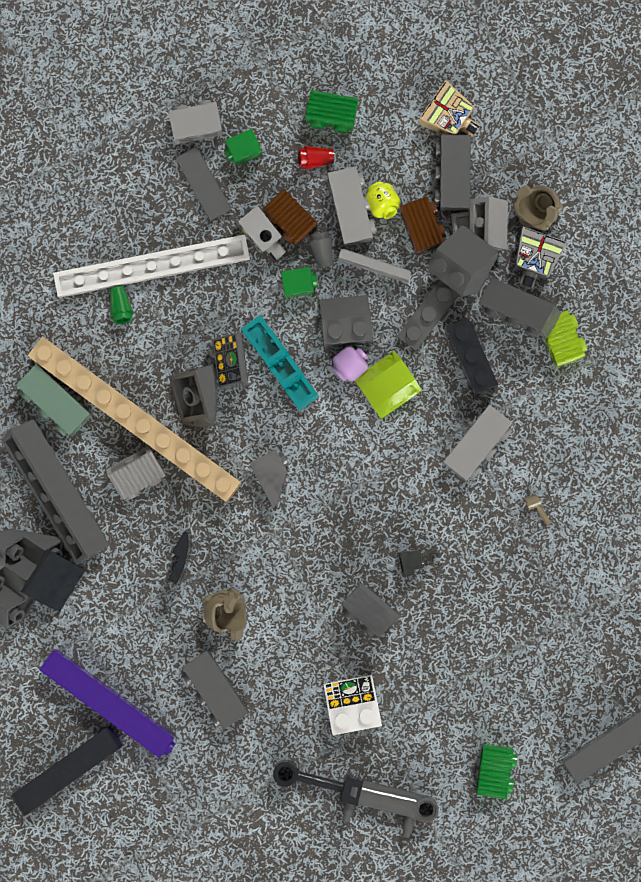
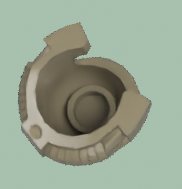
(544, 199)
(225, 612)

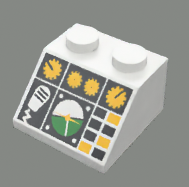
(352, 705)

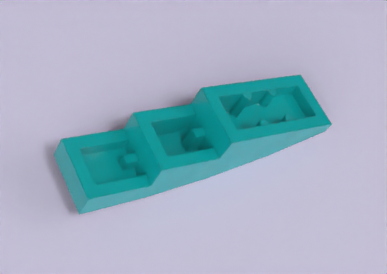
(280, 362)

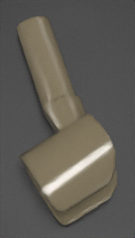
(534, 502)

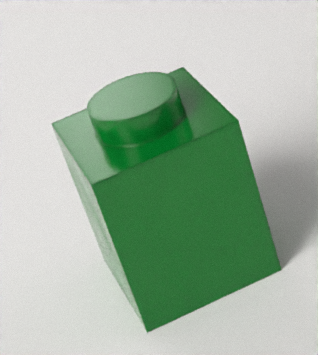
(242, 148)
(299, 282)

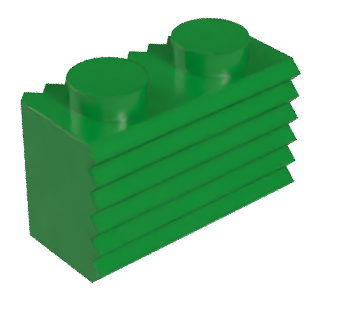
(331, 111)
(495, 771)

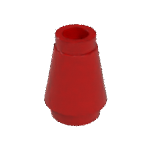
(313, 157)

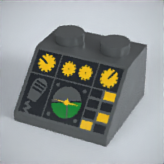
(230, 361)

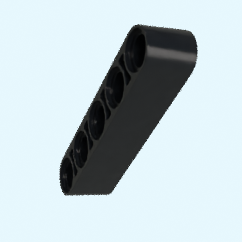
(66, 770)

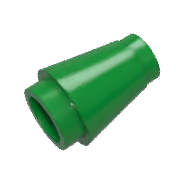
(120, 306)

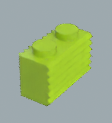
(564, 341)

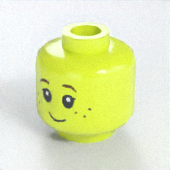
(382, 200)

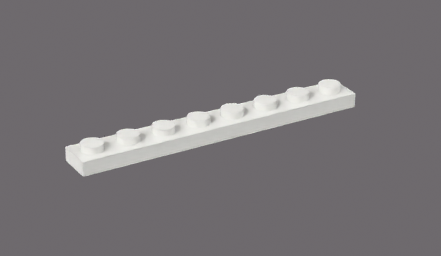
(151, 266)

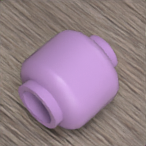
(350, 363)

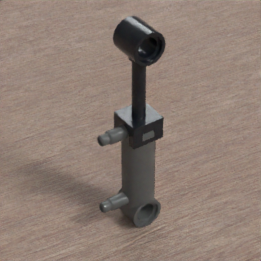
(365, 793)

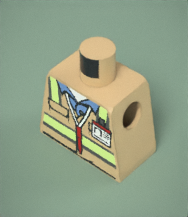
(449, 113)

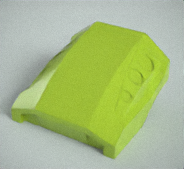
(388, 384)

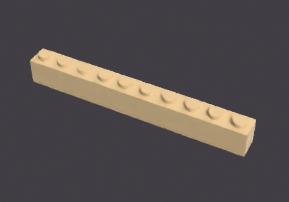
(134, 419)

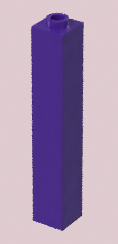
(108, 703)

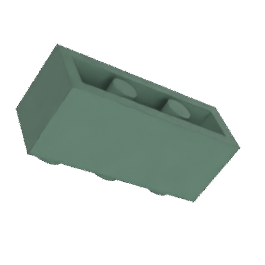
(53, 401)

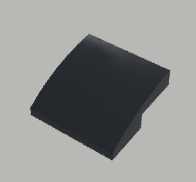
(183, 551)
(53, 580)

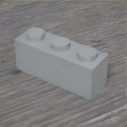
(351, 206)
(478, 444)

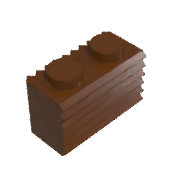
(290, 218)
(422, 225)

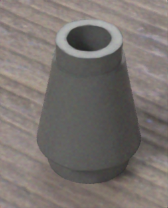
(322, 248)

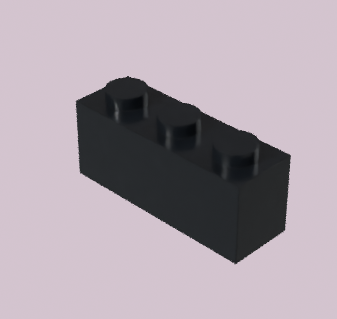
(471, 357)

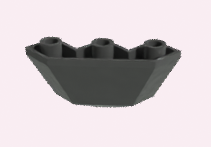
(18, 559)

